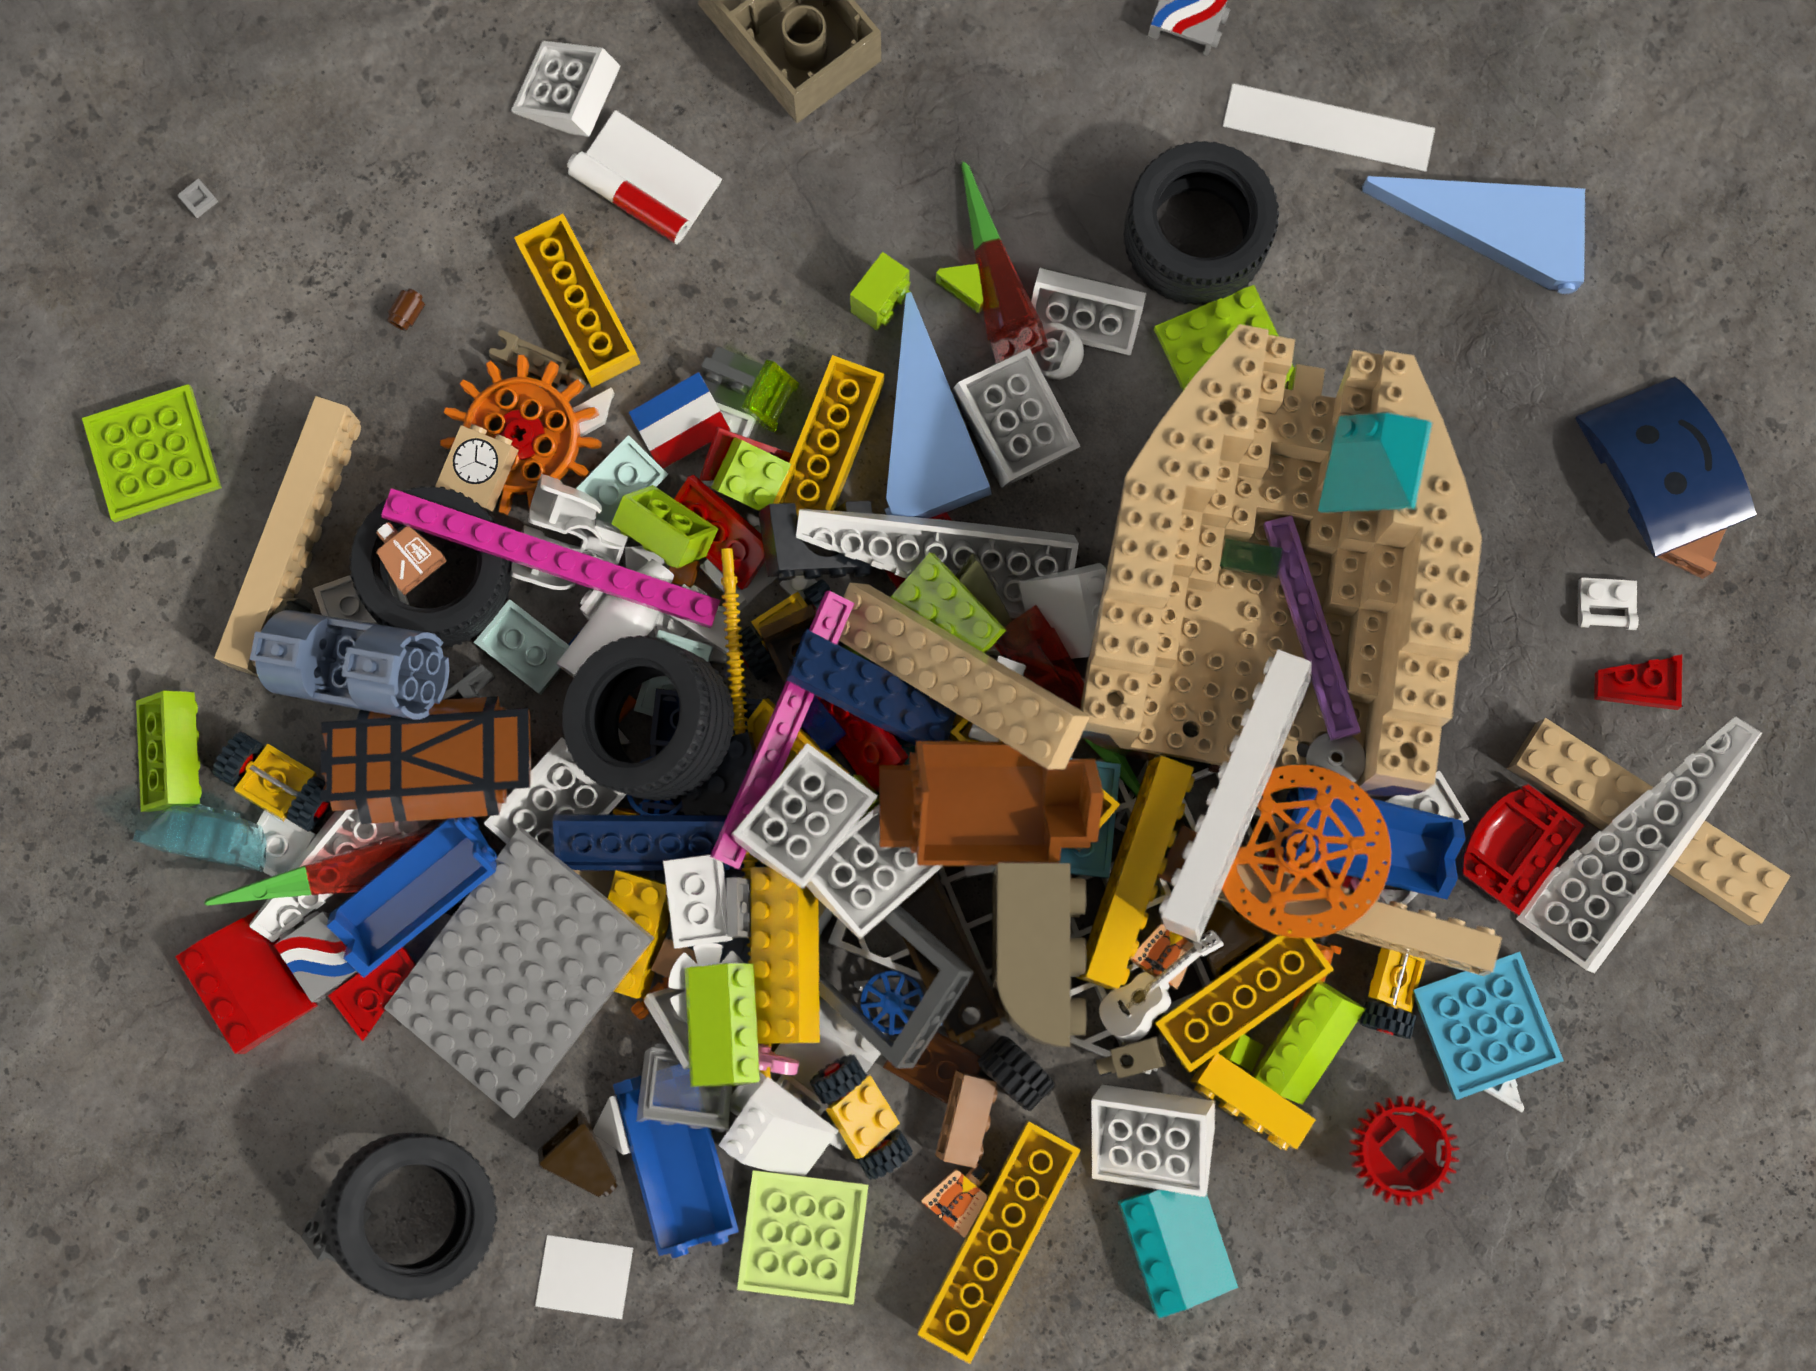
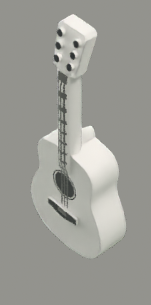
(1134, 1007)

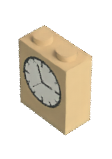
(478, 465)

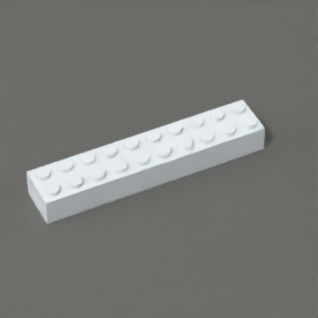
(1236, 796)

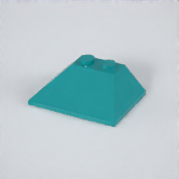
(1375, 463)

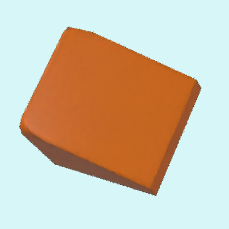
(685, 574)

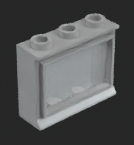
(670, 1099)

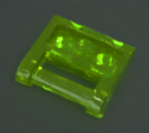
(769, 395)

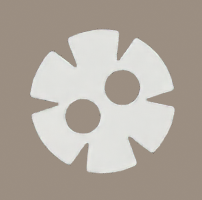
(705, 955)

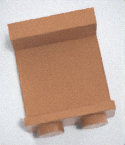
(1696, 556)

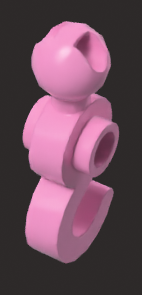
(778, 1063)

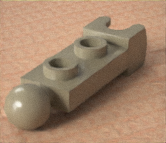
(537, 358)

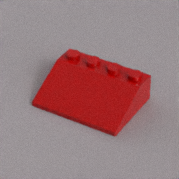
(244, 984)

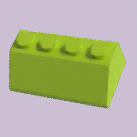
(168, 750)
(722, 1025)
(1308, 1042)

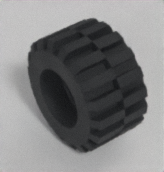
(1016, 1073)

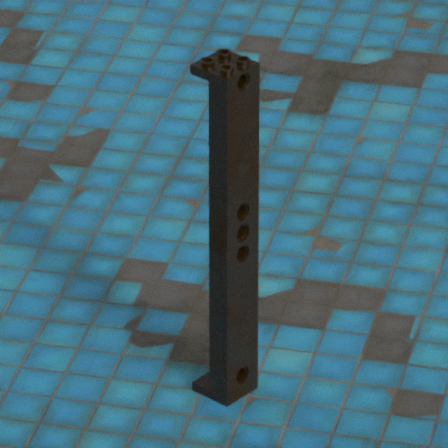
(928, 902)

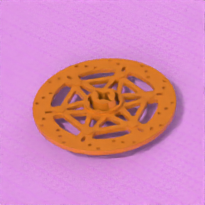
(1334, 895)

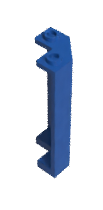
(1420, 841)
(412, 893)
(677, 1178)

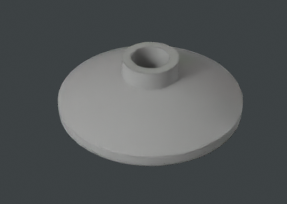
(1349, 748)

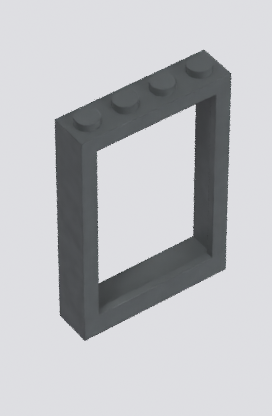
(931, 1010)

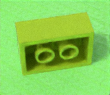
(664, 526)

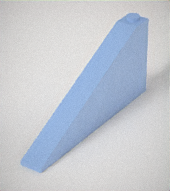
(1518, 226)
(931, 450)

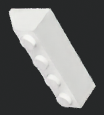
(1096, 311)

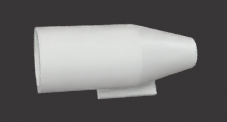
(610, 620)

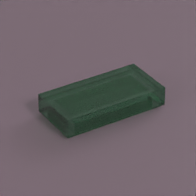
(1251, 558)

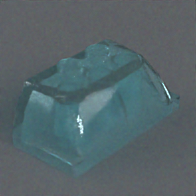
(207, 836)

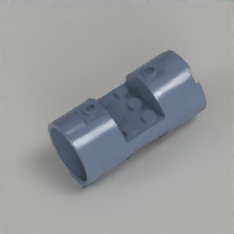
(351, 663)

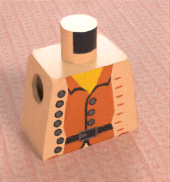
(1161, 951)
(958, 1198)

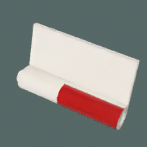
(645, 177)

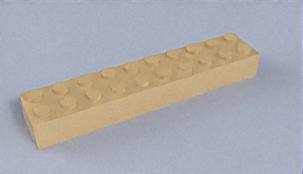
(291, 527)
(962, 678)
(1603, 789)
(1393, 926)

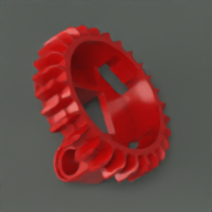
(1422, 1170)

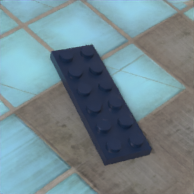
(868, 691)
(633, 840)

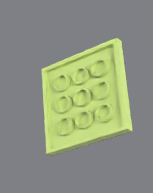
(803, 1237)

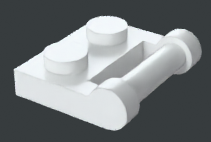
(1607, 595)

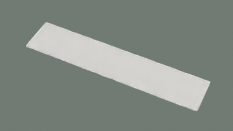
(1329, 127)

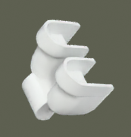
(570, 512)

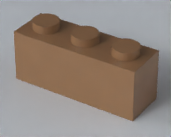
(966, 1119)

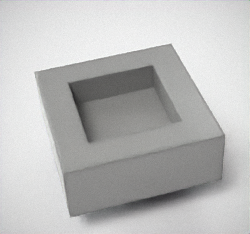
(197, 198)

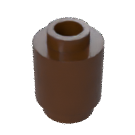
(405, 309)

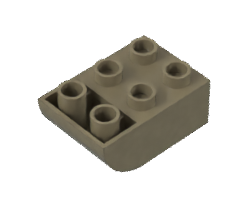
(799, 46)
(1035, 950)

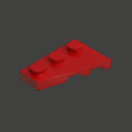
(720, 445)
(1643, 684)
(364, 998)

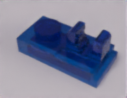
(822, 725)

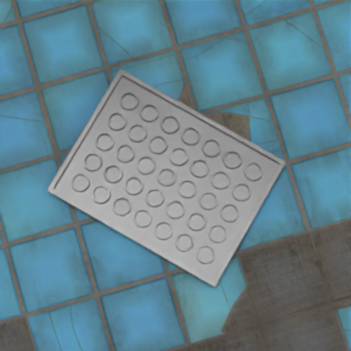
(518, 973)

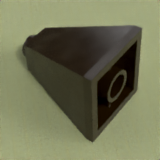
(1238, 938)
(578, 1157)

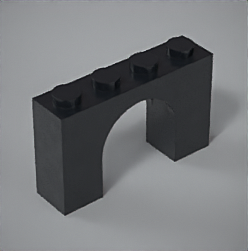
(790, 557)

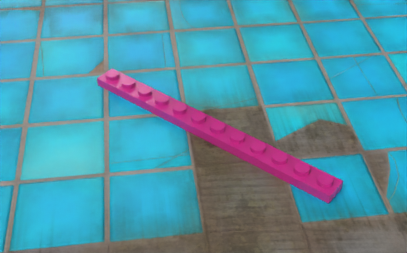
(550, 558)

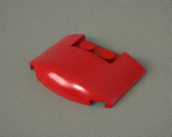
(1518, 846)

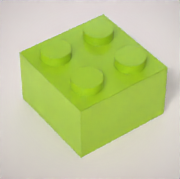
(880, 291)
(750, 475)

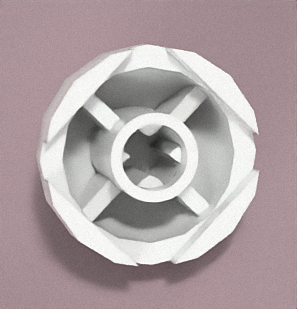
(1063, 352)

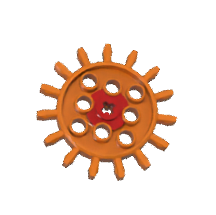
(551, 402)

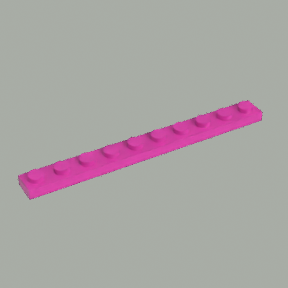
(778, 736)

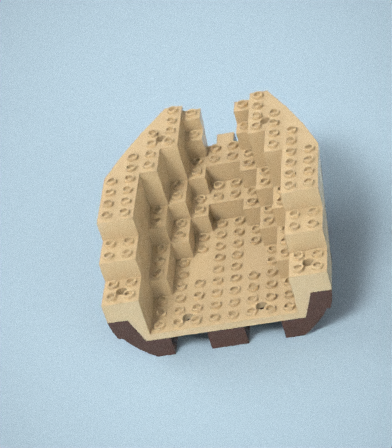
(1193, 639)

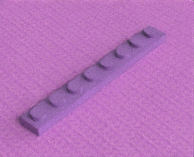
(1312, 630)

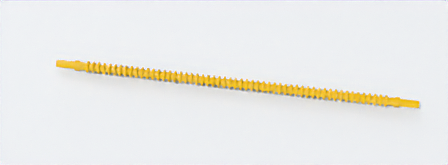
(729, 583)

